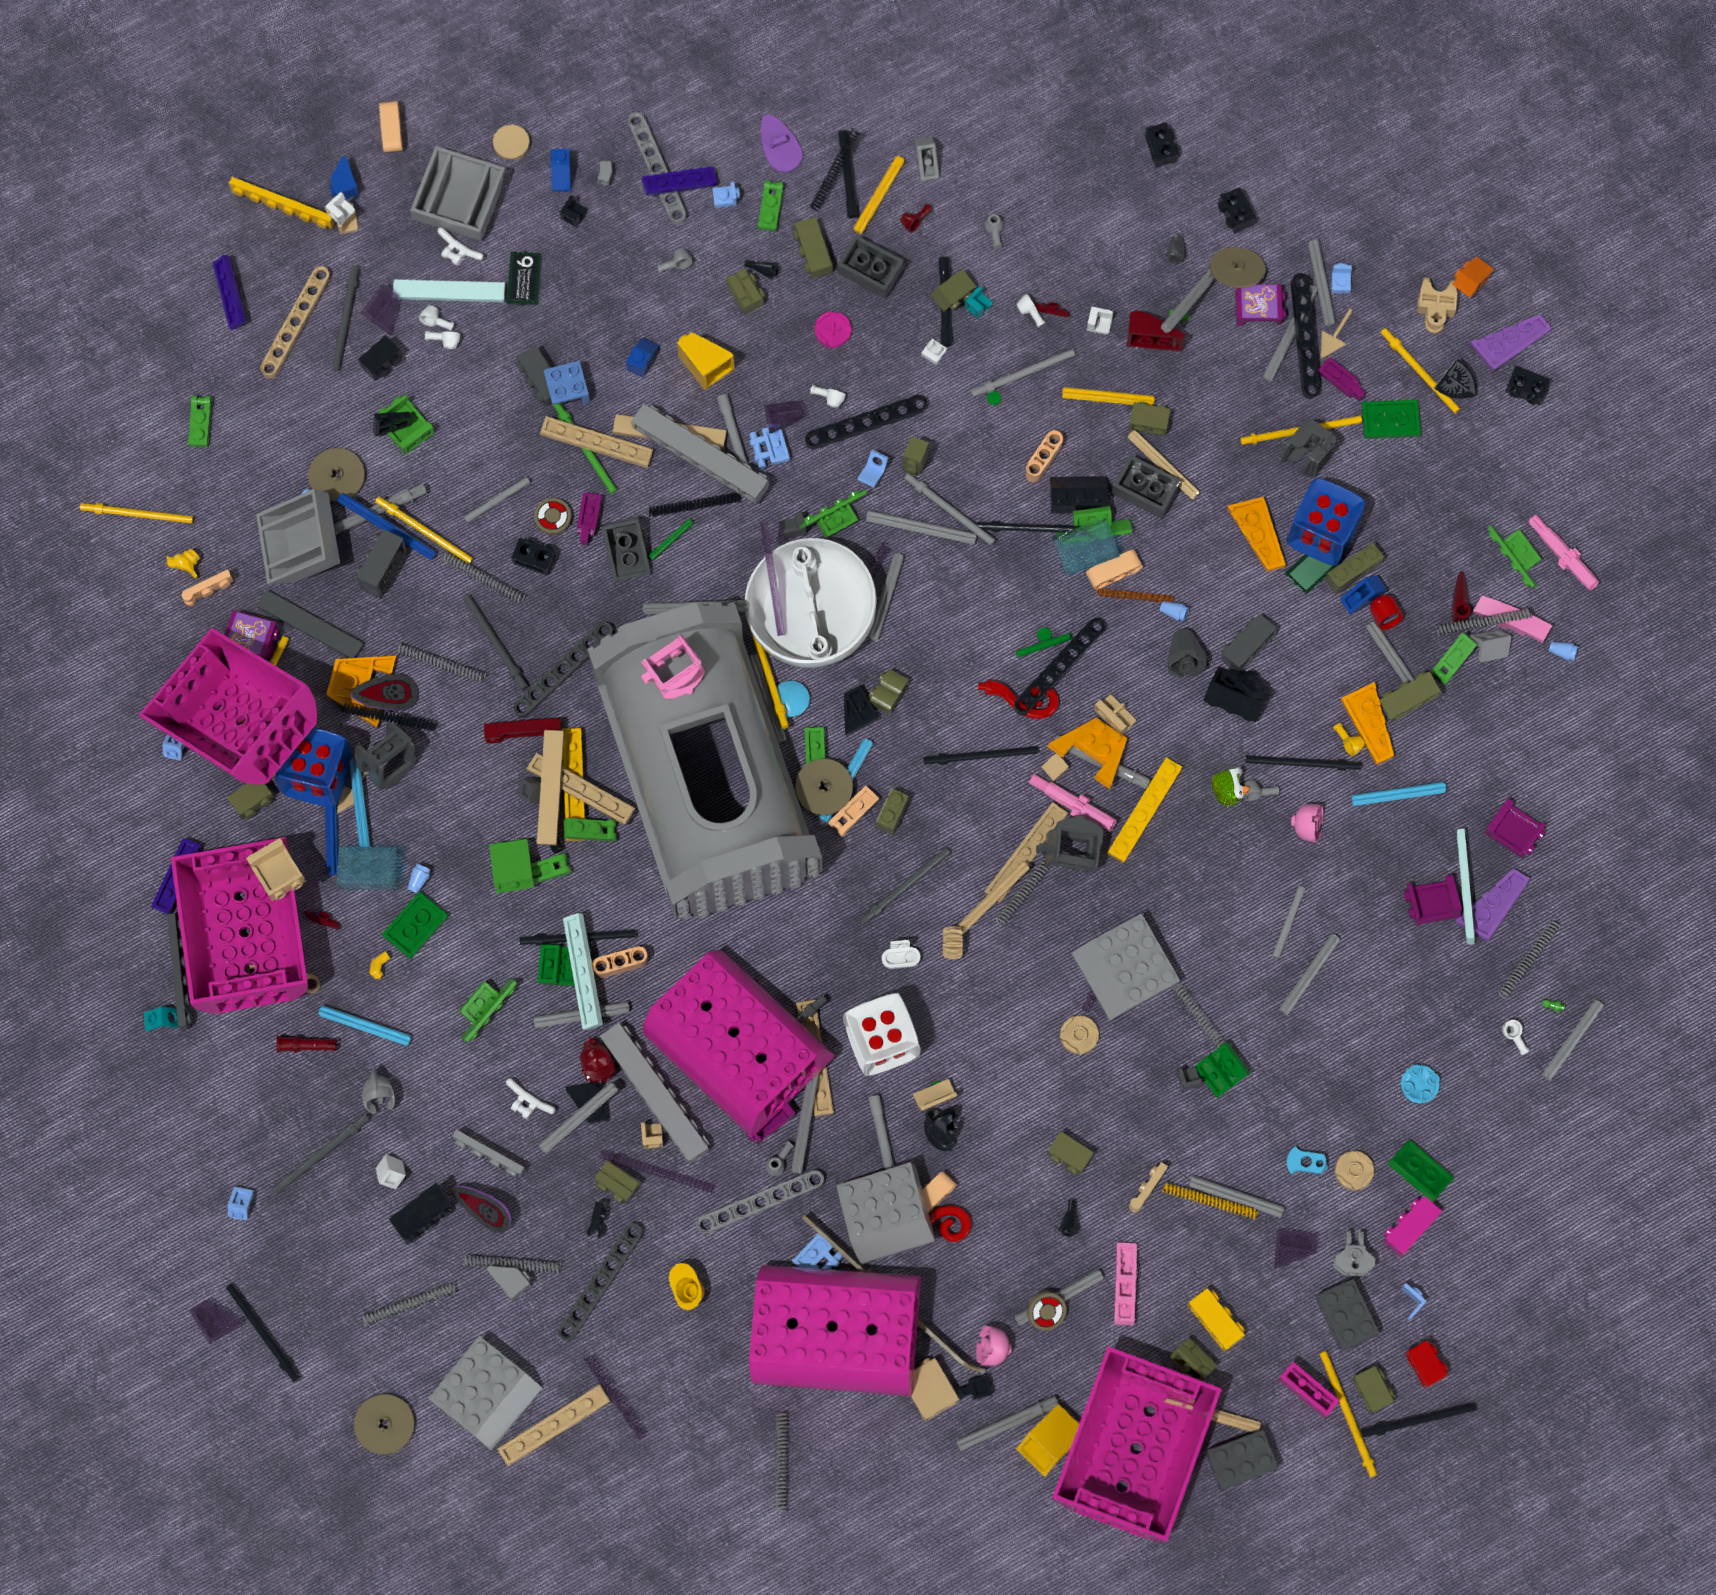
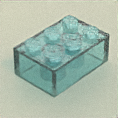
(1085, 546)
(368, 868)

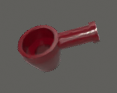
(912, 221)

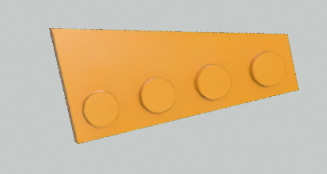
(1257, 527)

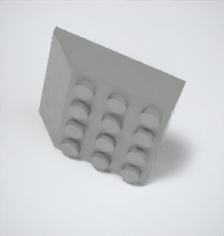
(458, 193)
(298, 538)
(1125, 967)
(886, 1213)
(485, 1393)

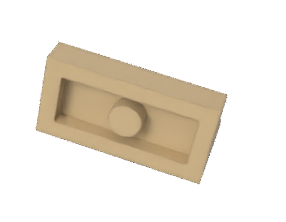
(934, 1095)

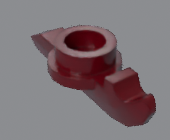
(1052, 308)
(323, 919)

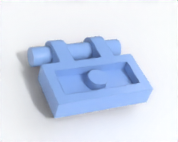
(775, 445)
(815, 1252)

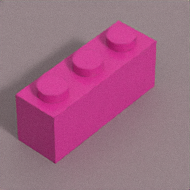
(1411, 1225)
(1308, 1390)

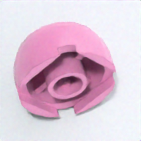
(1308, 822)
(993, 1346)

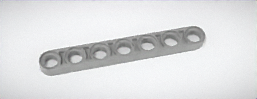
(655, 160)
(753, 1209)

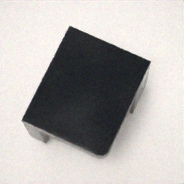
(572, 212)

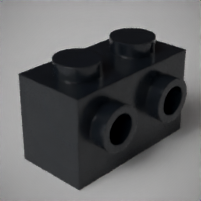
(380, 358)

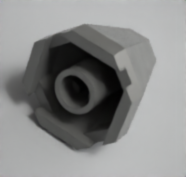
(1185, 654)

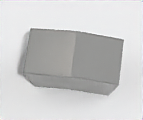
(605, 173)

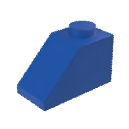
(561, 170)
(343, 180)
(641, 357)
(1363, 593)

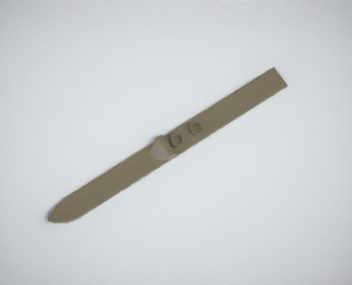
(861, 1268)

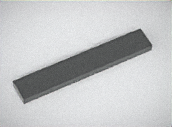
(309, 625)

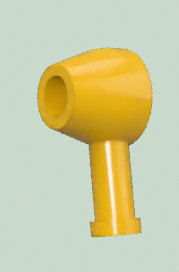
(1353, 744)

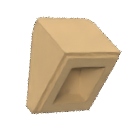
(1055, 767)

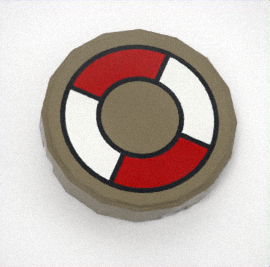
(552, 516)
(1046, 1310)

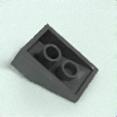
(626, 548)

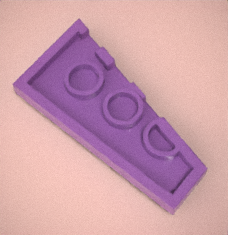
(1504, 345)
(1496, 904)

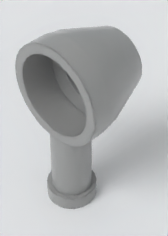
(994, 229)
(681, 261)
(1256, 792)
(780, 1159)

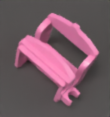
(684, 681)

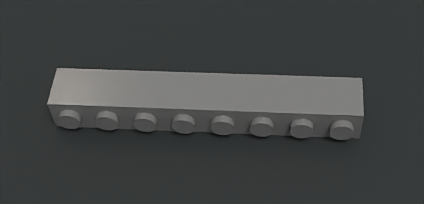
(700, 454)
(654, 1093)

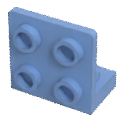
(566, 383)

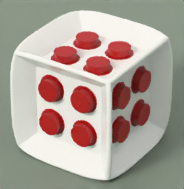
(881, 1034)

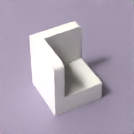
(339, 209)
(1100, 320)
(390, 1171)

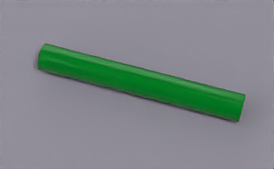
(668, 541)
(1043, 645)

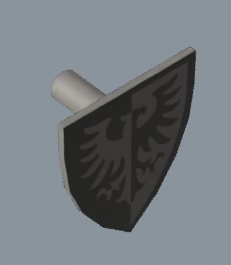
(1457, 382)

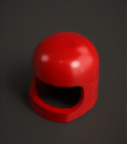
(1382, 608)

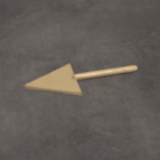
(1331, 343)
(346, 799)

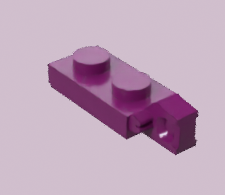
(1341, 379)
(588, 516)

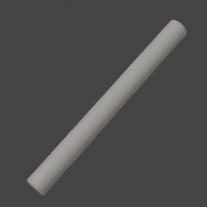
(497, 499)
(1288, 922)

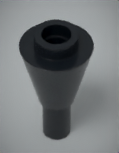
(767, 269)
(1069, 1224)

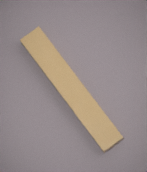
(623, 426)
(596, 442)
(550, 787)
(588, 793)
(1027, 849)
(822, 1101)
(553, 1425)

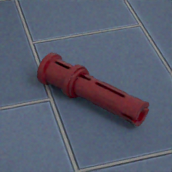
(295, 1044)

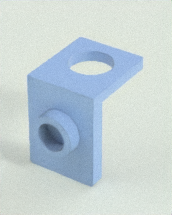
(873, 472)
(1416, 1295)

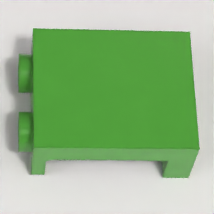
(412, 436)
(511, 866)

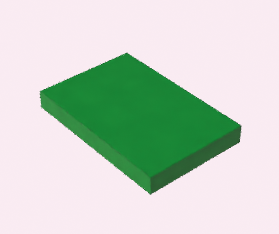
(1390, 419)
(415, 925)
(1420, 1170)

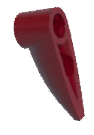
(1460, 600)

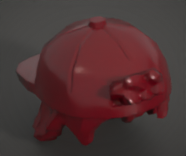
(596, 1062)

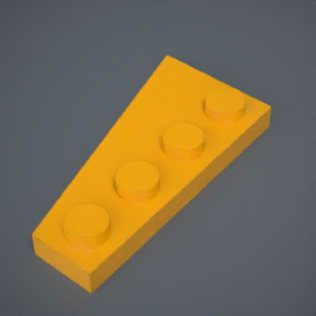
(1366, 714)

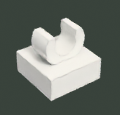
(934, 351)

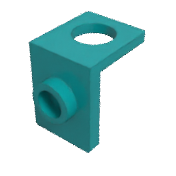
(158, 1018)

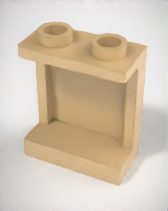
(276, 870)
(932, 1389)

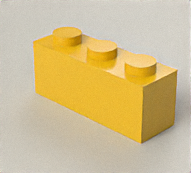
(1216, 1319)

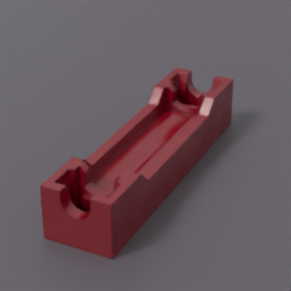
(499, 731)

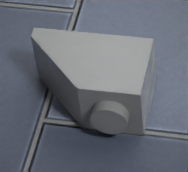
(926, 158)
(510, 1280)

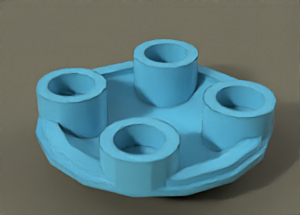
(794, 697)
(1420, 1084)

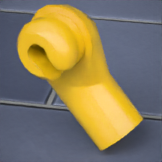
(376, 963)

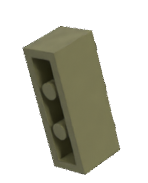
(812, 248)
(1354, 568)
(1410, 696)

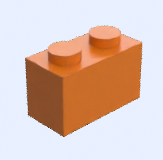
(1472, 276)

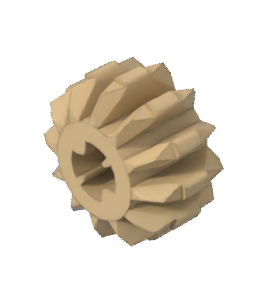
(952, 942)

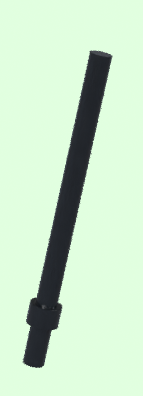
(996, 526)
(942, 758)
(1341, 764)
(539, 939)
(284, 1363)
(1381, 1429)

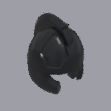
(941, 1128)

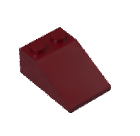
(1146, 332)

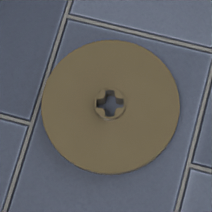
(1249, 271)
(341, 462)
(821, 801)
(382, 1440)

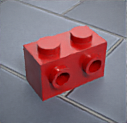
(1426, 1364)

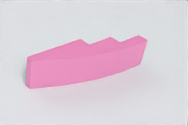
(1531, 626)
(1125, 1284)

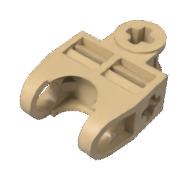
(1436, 305)

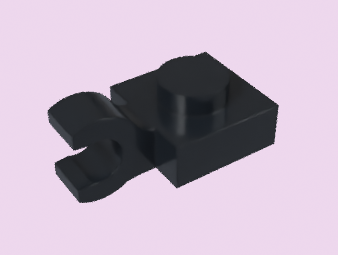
(598, 1215)
(978, 1388)

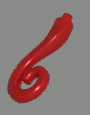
(999, 689)
(958, 1212)

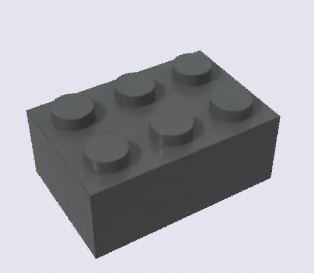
(870, 266)
(1146, 486)
(381, 563)
(1347, 1315)
(1241, 1460)

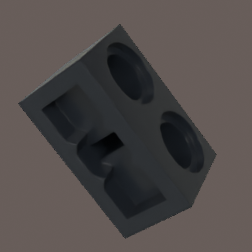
(1157, 145)
(1240, 209)
(1528, 380)
(531, 560)

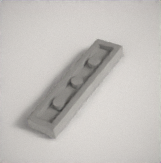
(494, 1157)

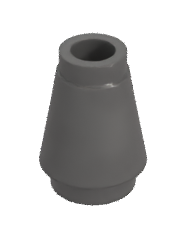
(1176, 249)

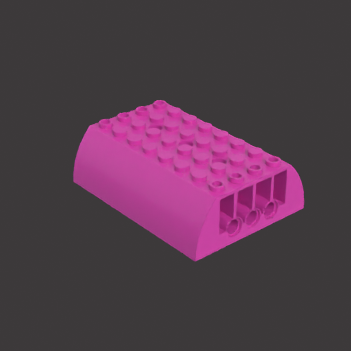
(225, 674)
(212, 928)
(726, 1064)
(840, 1359)
(1116, 1421)

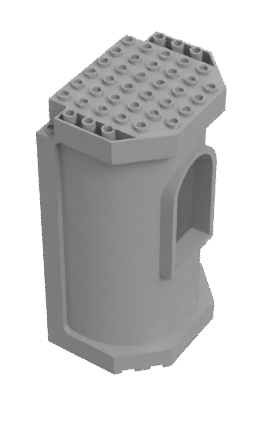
(701, 861)

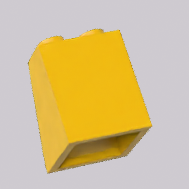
(704, 359)
(1049, 1440)

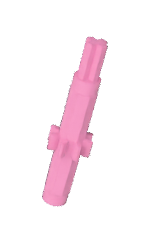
(1567, 557)
(1078, 805)

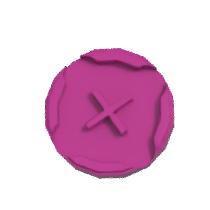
(832, 329)

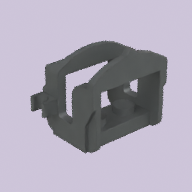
(1309, 437)
(373, 759)
(1077, 830)

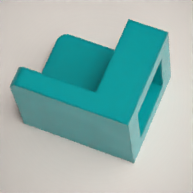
(978, 303)

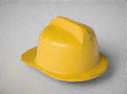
(686, 1286)

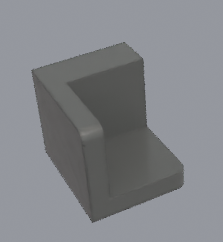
(791, 527)
(530, 789)
(1188, 1079)

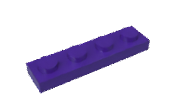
(679, 181)
(229, 292)
(166, 895)

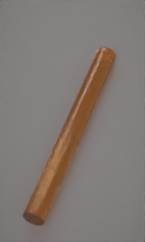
(1134, 595)

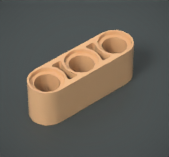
(390, 126)
(1048, 448)
(1114, 569)
(610, 959)
(938, 1190)

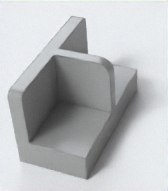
(1492, 644)

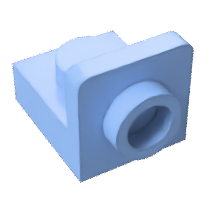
(726, 196)
(1341, 278)
(172, 748)
(239, 1203)

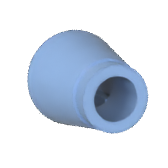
(1175, 610)
(1564, 650)
(418, 878)

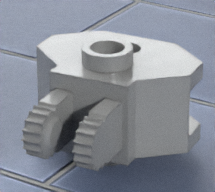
(1355, 1256)

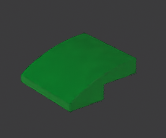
(555, 966)
(1222, 1069)

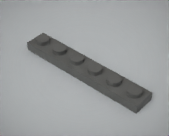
(180, 979)

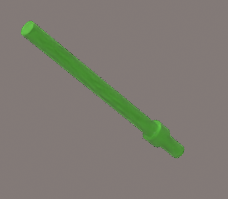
(566, 417)

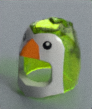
(1227, 787)

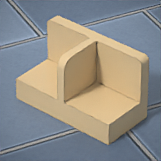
(1114, 714)

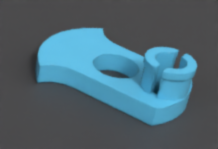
(1295, 1157)

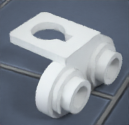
(900, 955)

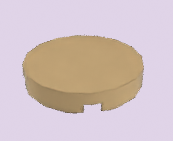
(511, 142)
(1079, 1035)
(1354, 1170)

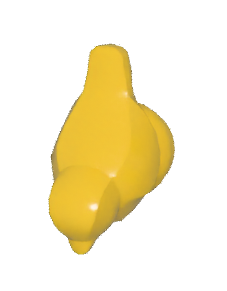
(184, 562)

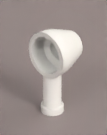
(1026, 306)
(429, 317)
(449, 339)
(834, 397)
(1515, 1033)

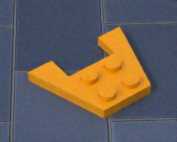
(352, 672)
(1099, 743)

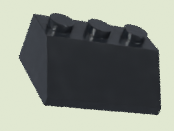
(1077, 493)
(1225, 695)
(421, 1214)

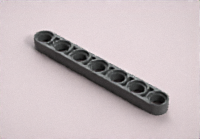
(554, 674)
(598, 1292)

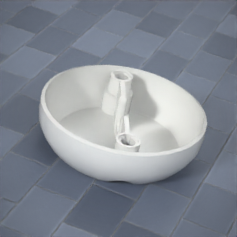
(822, 603)

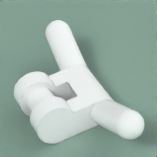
(454, 244)
(523, 1095)

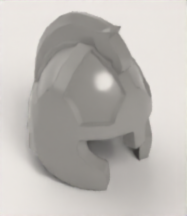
(377, 1088)

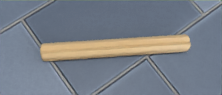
(1162, 463)
(993, 896)
(1226, 1418)

